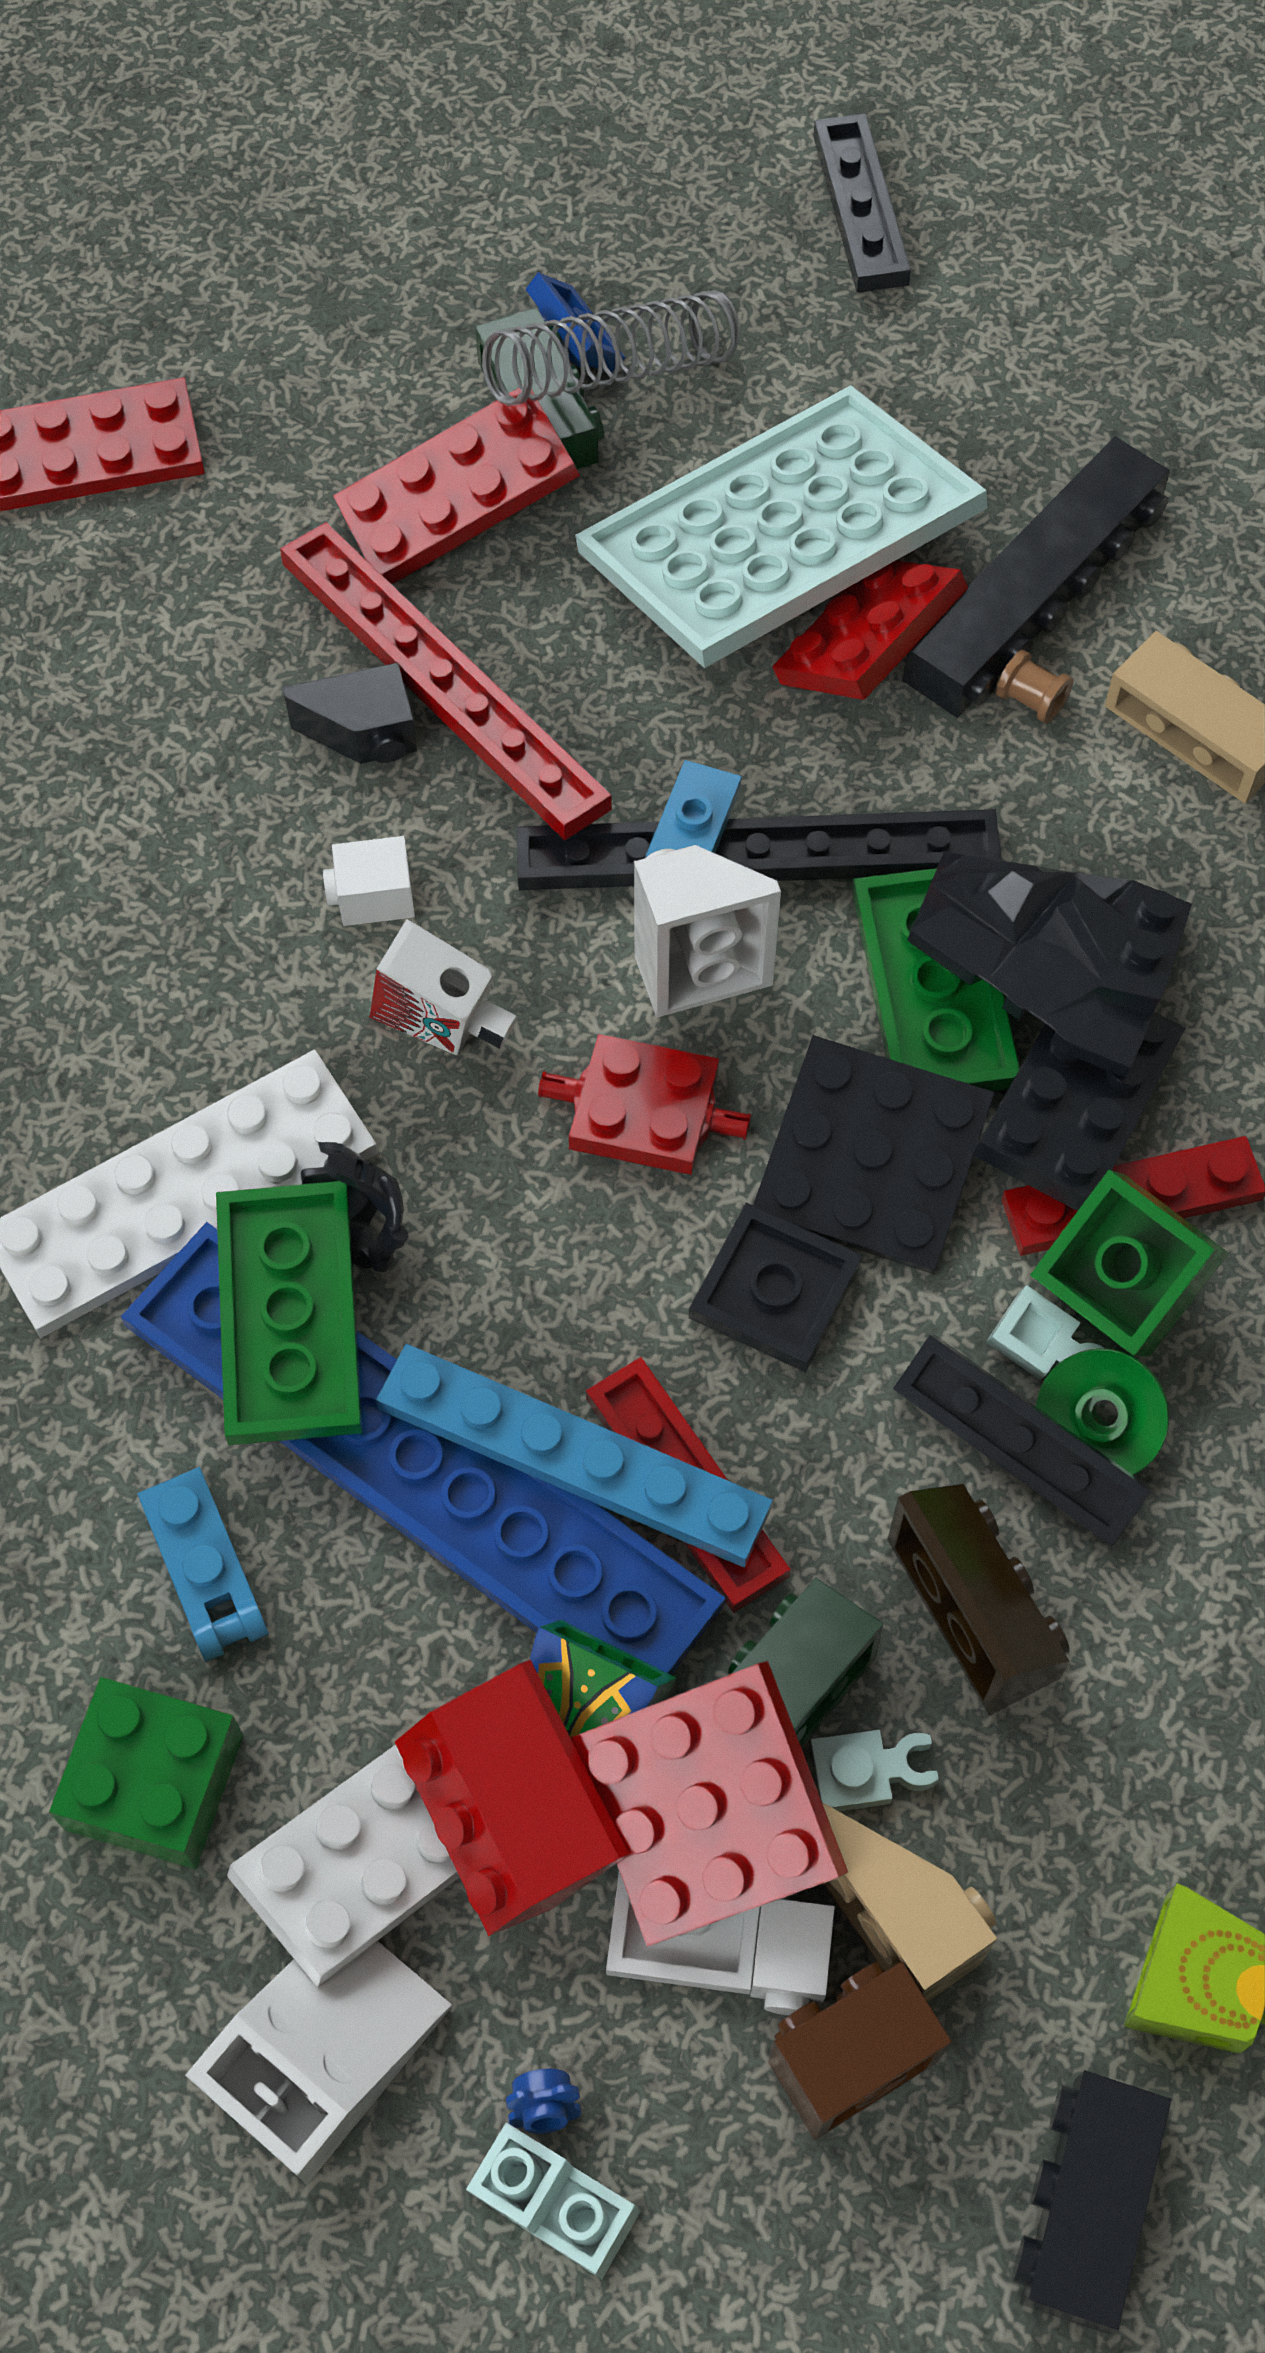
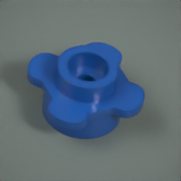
(543, 2101)

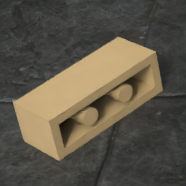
(1193, 714)

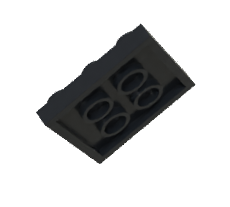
(874, 1153)

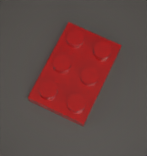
(870, 629)

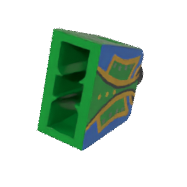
(593, 1679)

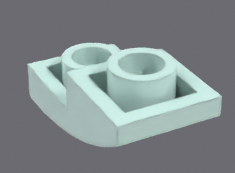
(553, 2200)

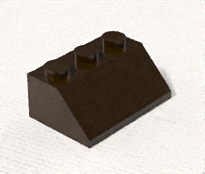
(977, 1594)

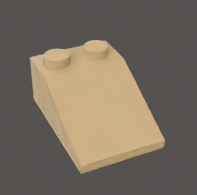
(908, 1908)

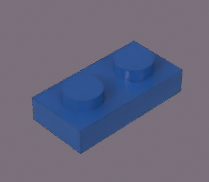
(561, 300)

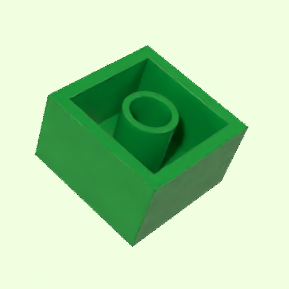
(1129, 1264)
(147, 1772)

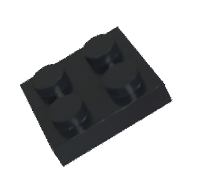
(775, 1287)

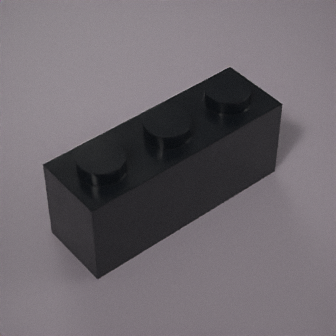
(1092, 2201)

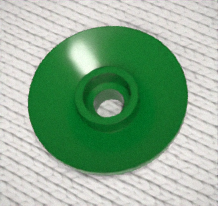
(1099, 1374)

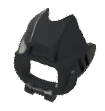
(368, 1191)

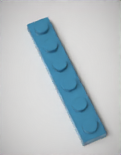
(575, 1455)

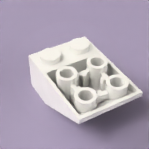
(314, 2058)

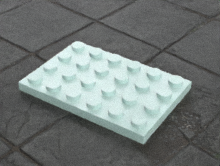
(780, 524)

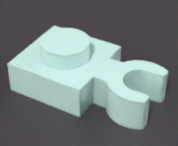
(1036, 1334)
(857, 1771)

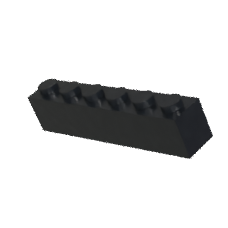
(1037, 577)

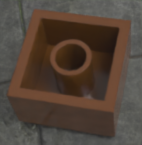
(857, 2047)

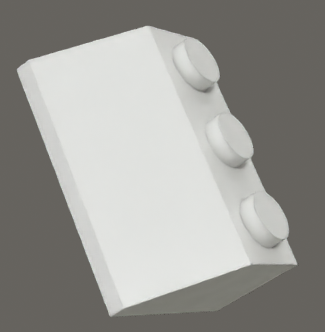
(702, 928)

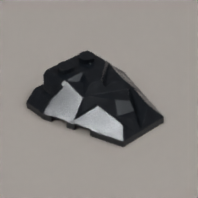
(1058, 943)

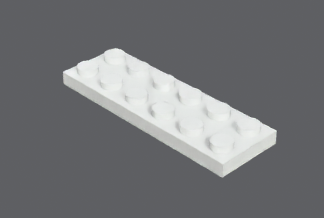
(149, 1201)

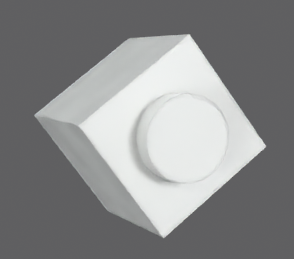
(370, 881)
(792, 1955)

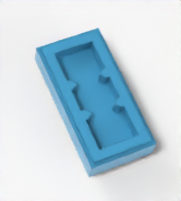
(696, 809)

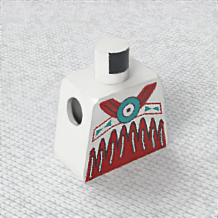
(436, 993)

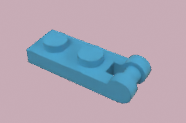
(201, 1562)

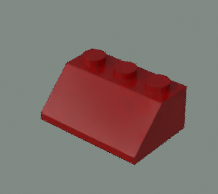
(510, 1798)

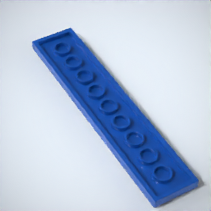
(494, 1526)

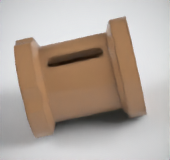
(1034, 686)

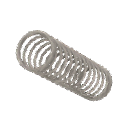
(528, 357)

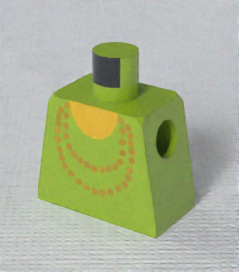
(1201, 1976)

